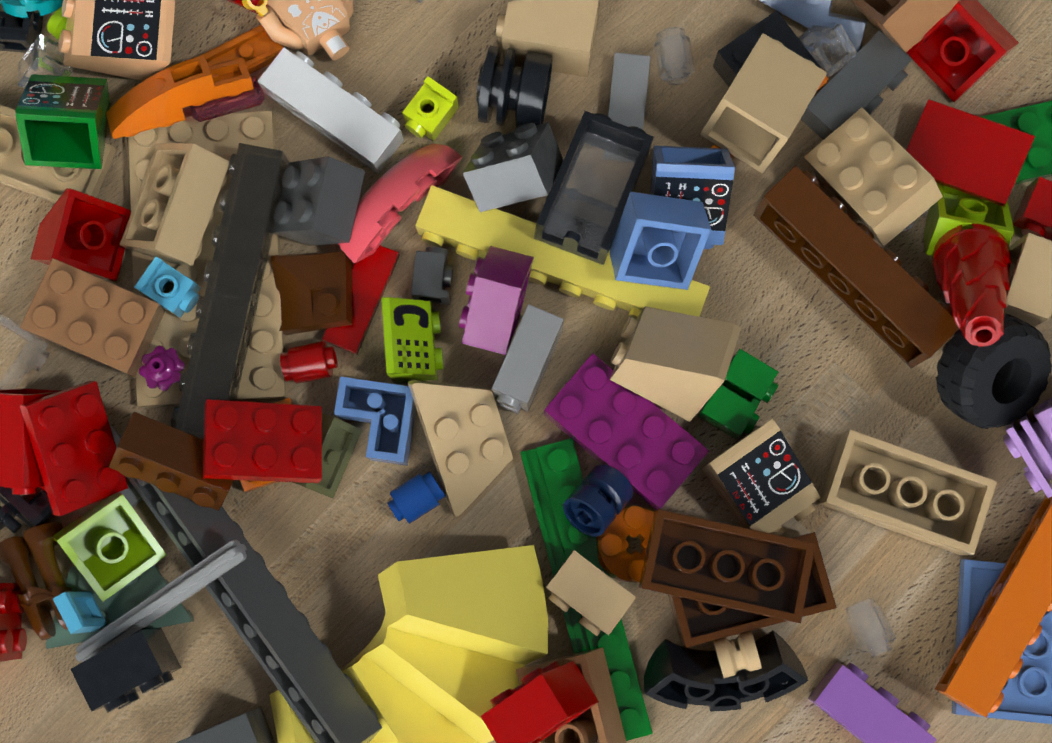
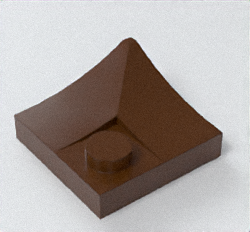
(314, 291)

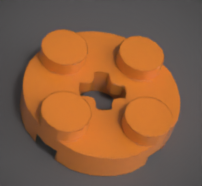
(612, 544)

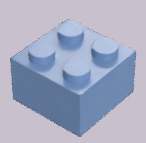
(659, 240)

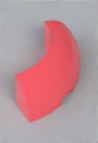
(394, 192)

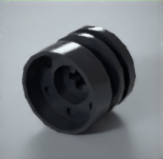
(514, 87)

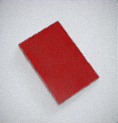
(969, 152)

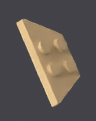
(462, 437)

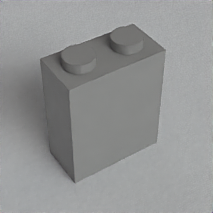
(527, 359)

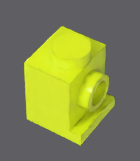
(431, 123)

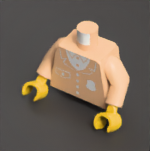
(306, 23)

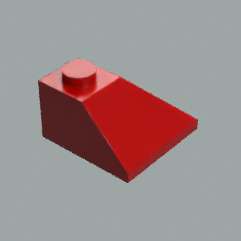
(83, 234)

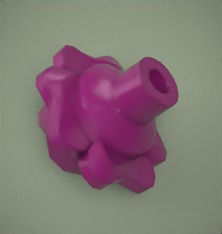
(161, 368)

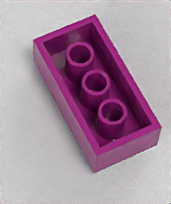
(625, 432)

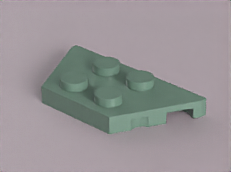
(119, 604)

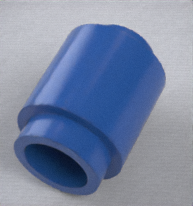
(415, 497)

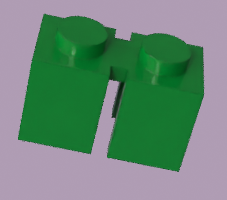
(750, 380)

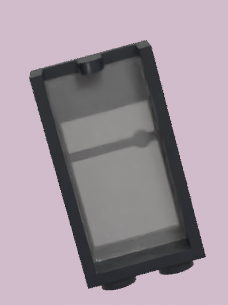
(593, 187)

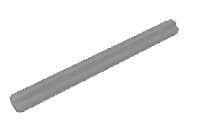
(164, 599)

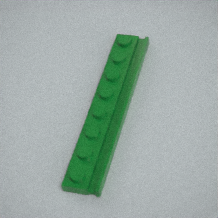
(552, 476)

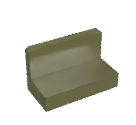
(337, 447)

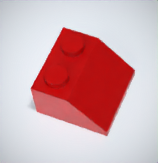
(962, 48)

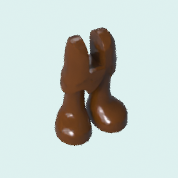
(36, 600)

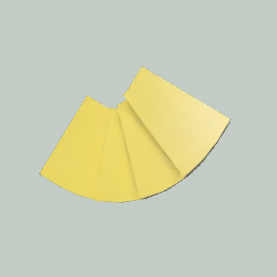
(444, 646)

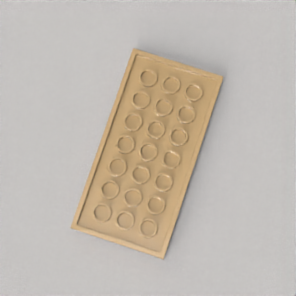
(262, 367)

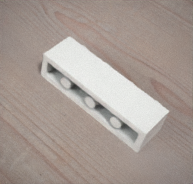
(332, 110)

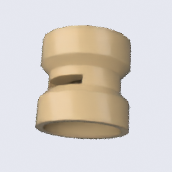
(737, 654)

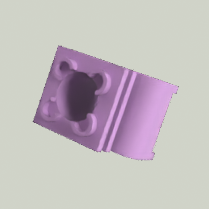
(1035, 446)

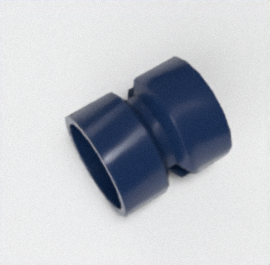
(598, 500)

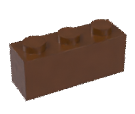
(167, 460)

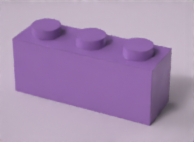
(867, 712)

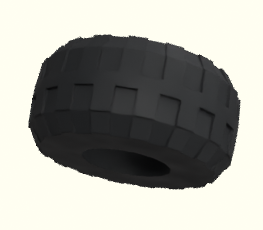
(995, 381)

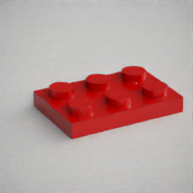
(262, 441)
(73, 447)

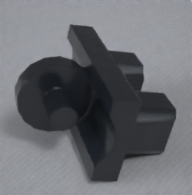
(30, 513)

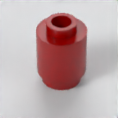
(308, 362)

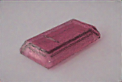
(228, 104)

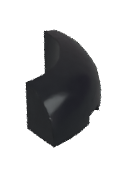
(695, 677)

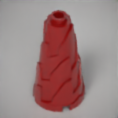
(975, 280)

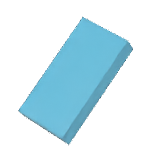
(79, 611)

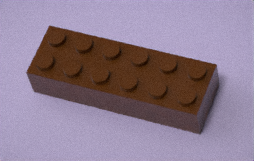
(856, 267)

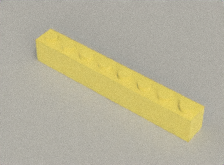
(458, 223)

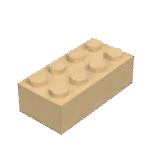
(907, 493)

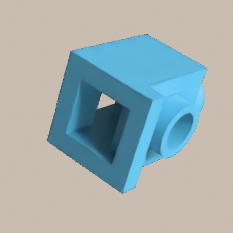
(157, 278)

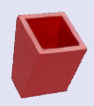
(17, 458)

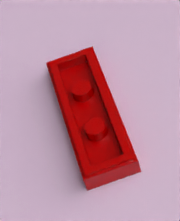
(369, 283)

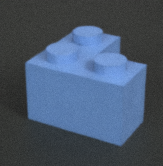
(389, 411)

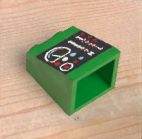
(63, 121)

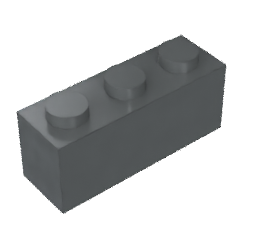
(857, 85)

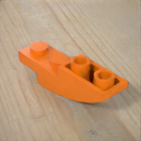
(162, 96)

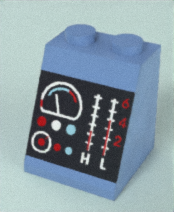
(696, 176)

